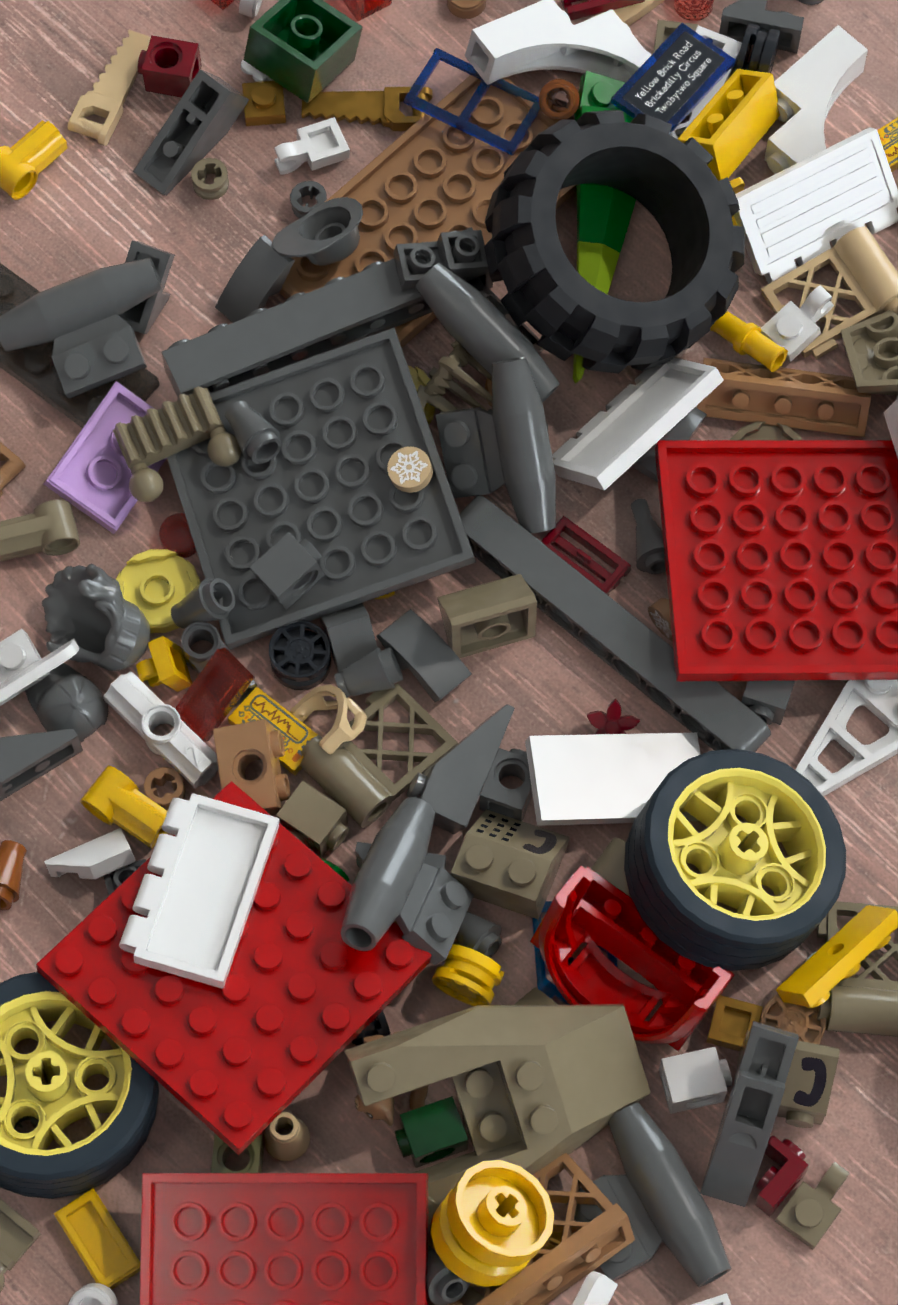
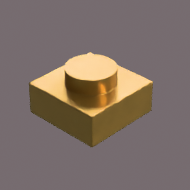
(264, 104)
(731, 1022)

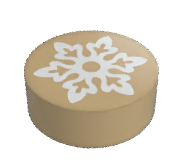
(410, 469)

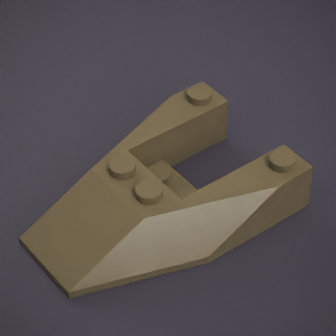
(523, 1076)

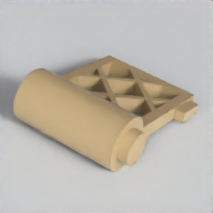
(864, 272)

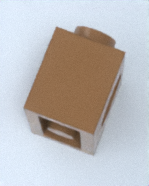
(248, 742)

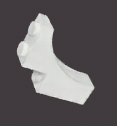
(547, 40)
(808, 94)

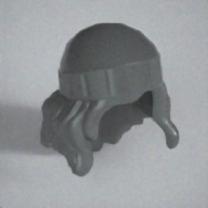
(92, 610)

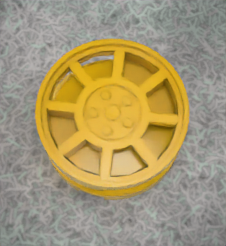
(468, 976)

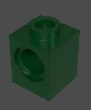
(431, 1132)

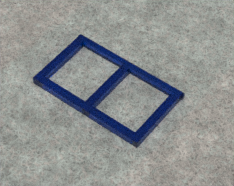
(461, 122)

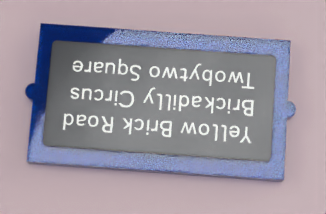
(674, 77)

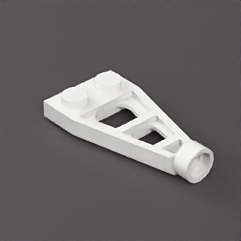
(882, 701)

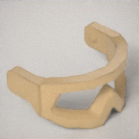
(341, 729)

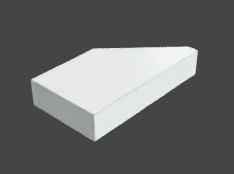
(94, 857)

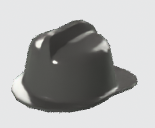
(324, 234)

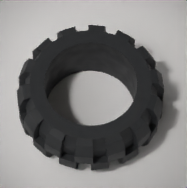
(670, 183)

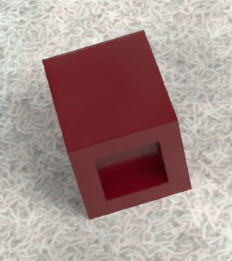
(162, 52)

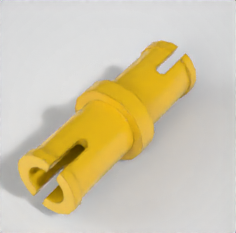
(750, 341)

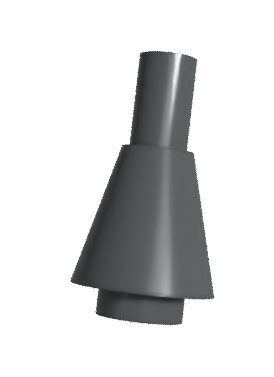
(649, 540)
(479, 934)
(441, 1283)

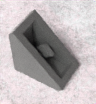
(349, 635)

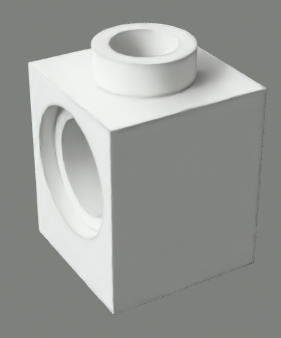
(694, 1079)

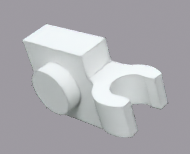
(317, 144)
(796, 327)

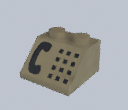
(509, 862)
(807, 1083)

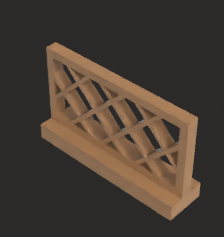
(576, 1254)

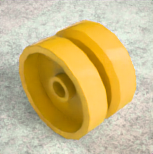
(492, 1223)

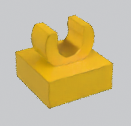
(165, 666)

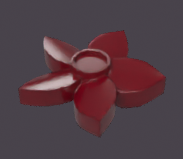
(612, 721)

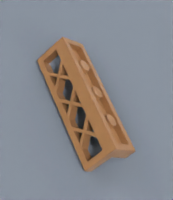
(787, 398)

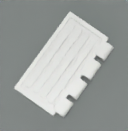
(817, 203)
(634, 422)
(203, 891)

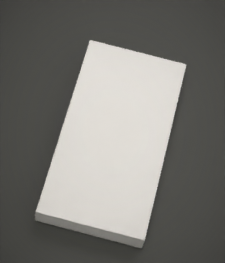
(601, 774)

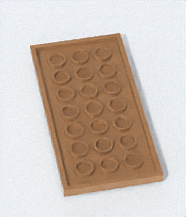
(428, 185)

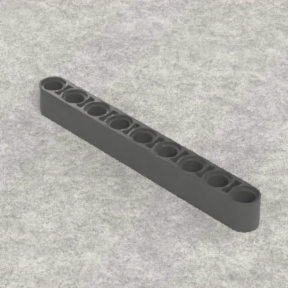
(609, 630)

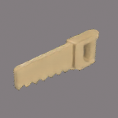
(110, 91)

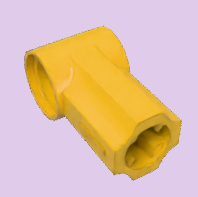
(28, 158)
(118, 801)

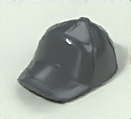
(68, 702)

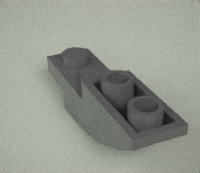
(749, 1114)

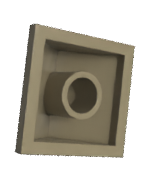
(489, 615)

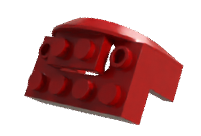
(601, 915)

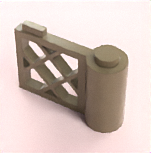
(354, 778)
(859, 1002)

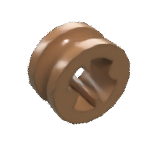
(159, 777)

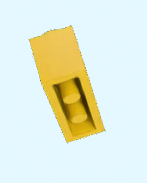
(735, 120)

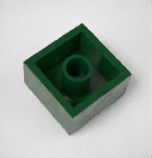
(302, 45)

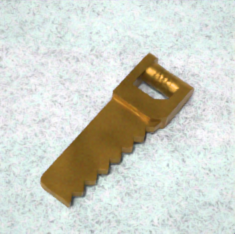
(366, 106)

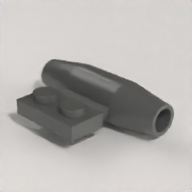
(85, 324)
(483, 325)
(504, 447)
(402, 888)
(658, 1201)

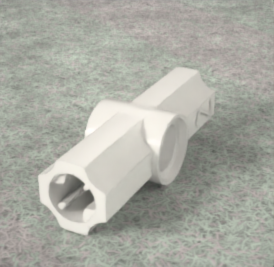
(144, 712)

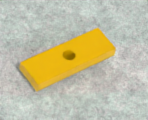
(839, 957)

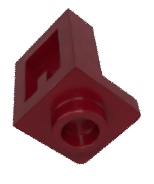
(776, 1183)

